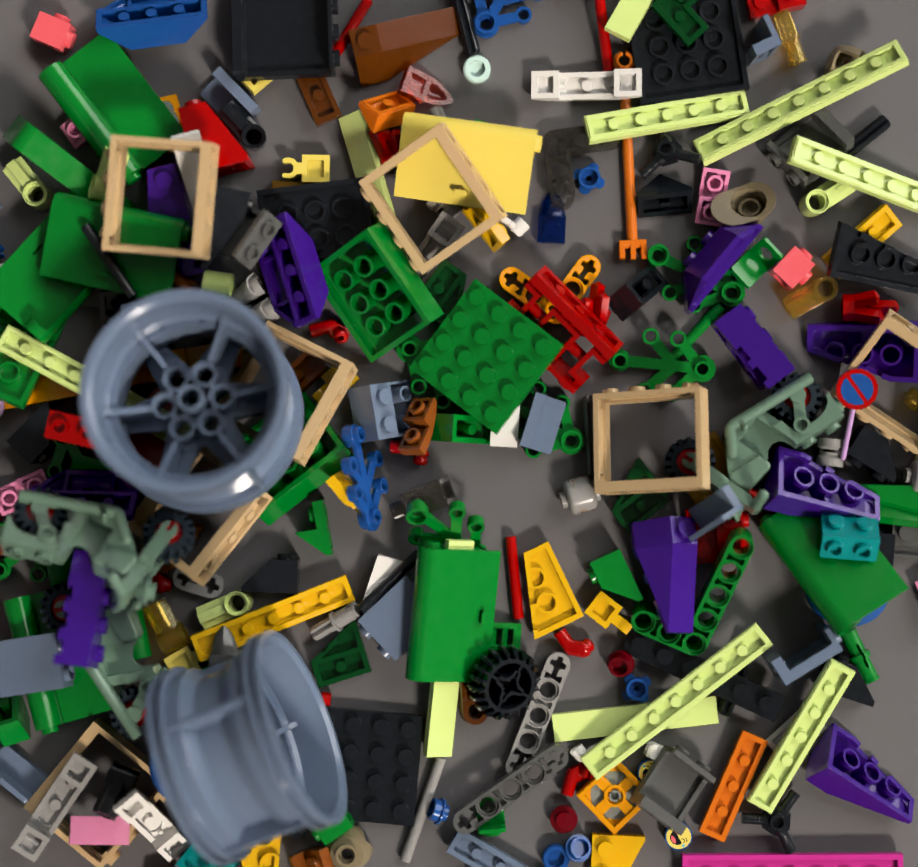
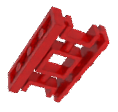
(576, 319)

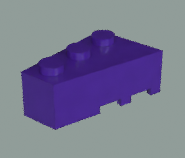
(752, 347)

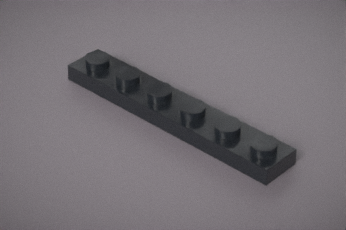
(677, 663)

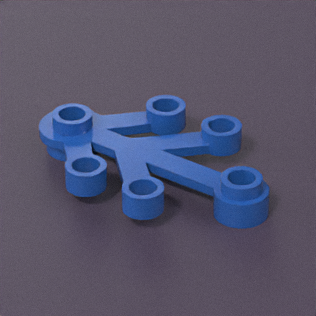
(496, 20)
(354, 466)

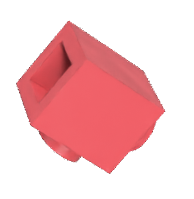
(54, 32)
(793, 268)

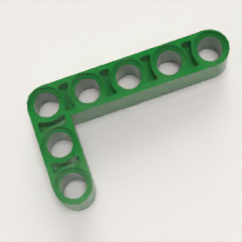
(51, 157)
(706, 601)

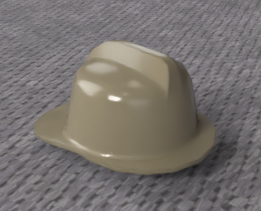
(744, 204)

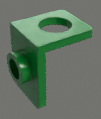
(754, 264)
(495, 825)

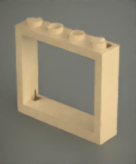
(467, 171)
(205, 195)
(638, 394)
(327, 405)
(887, 426)
(222, 542)
(99, 726)

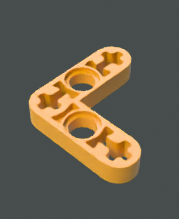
(544, 303)

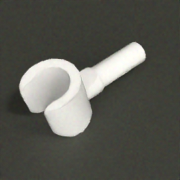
(517, 226)
(652, 749)
(579, 750)

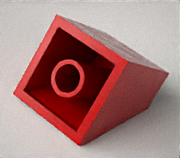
(232, 156)

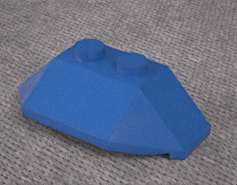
(150, 22)

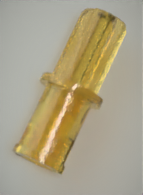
(790, 38)

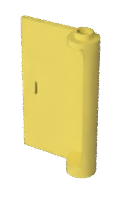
(498, 152)

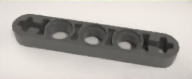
(502, 800)

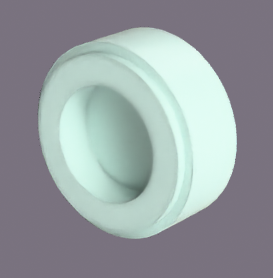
(476, 69)

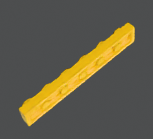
(279, 614)

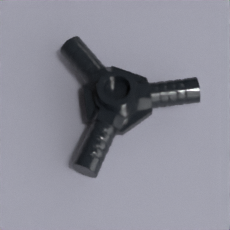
(668, 152)
(776, 823)

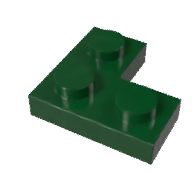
(680, 19)

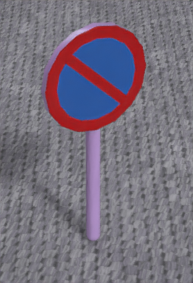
(856, 391)

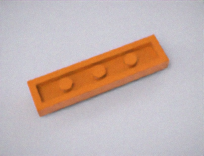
(732, 785)

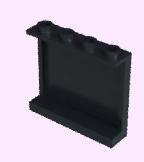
(284, 39)

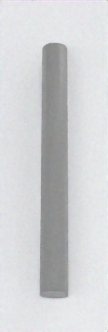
(422, 809)

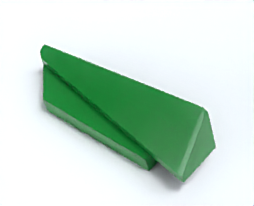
(897, 504)

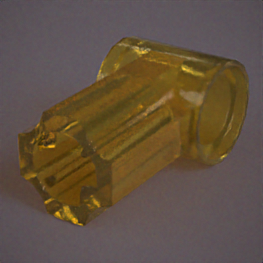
(808, 297)
(170, 633)

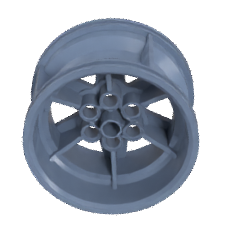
(142, 337)
(245, 749)

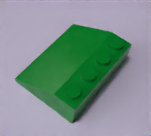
(377, 292)
(300, 480)

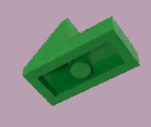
(320, 536)

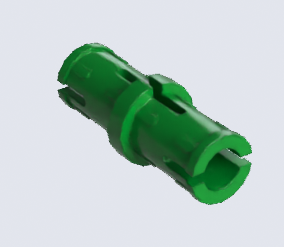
(860, 656)

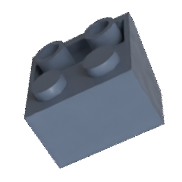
(381, 409)

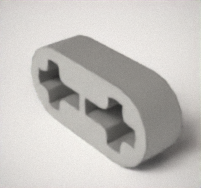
(197, 589)

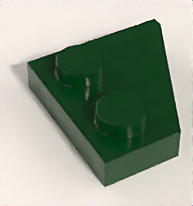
(446, 287)
(638, 507)
(342, 658)

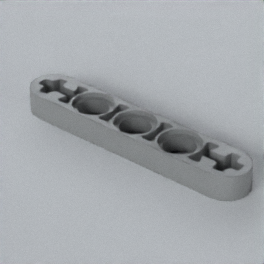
(546, 703)

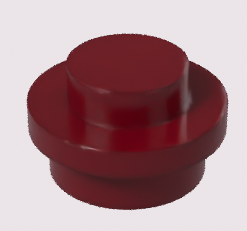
(620, 663)
(563, 819)

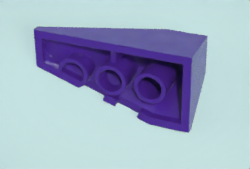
(889, 358)
(809, 490)
(669, 567)
(849, 774)

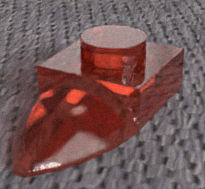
(423, 88)

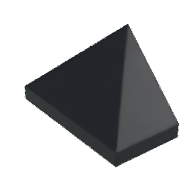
(664, 197)

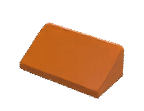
(385, 110)

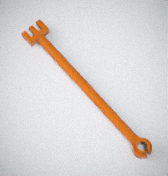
(632, 241)

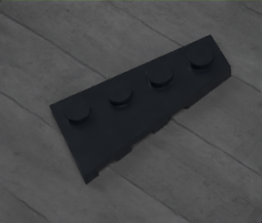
(868, 261)

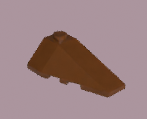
(393, 45)

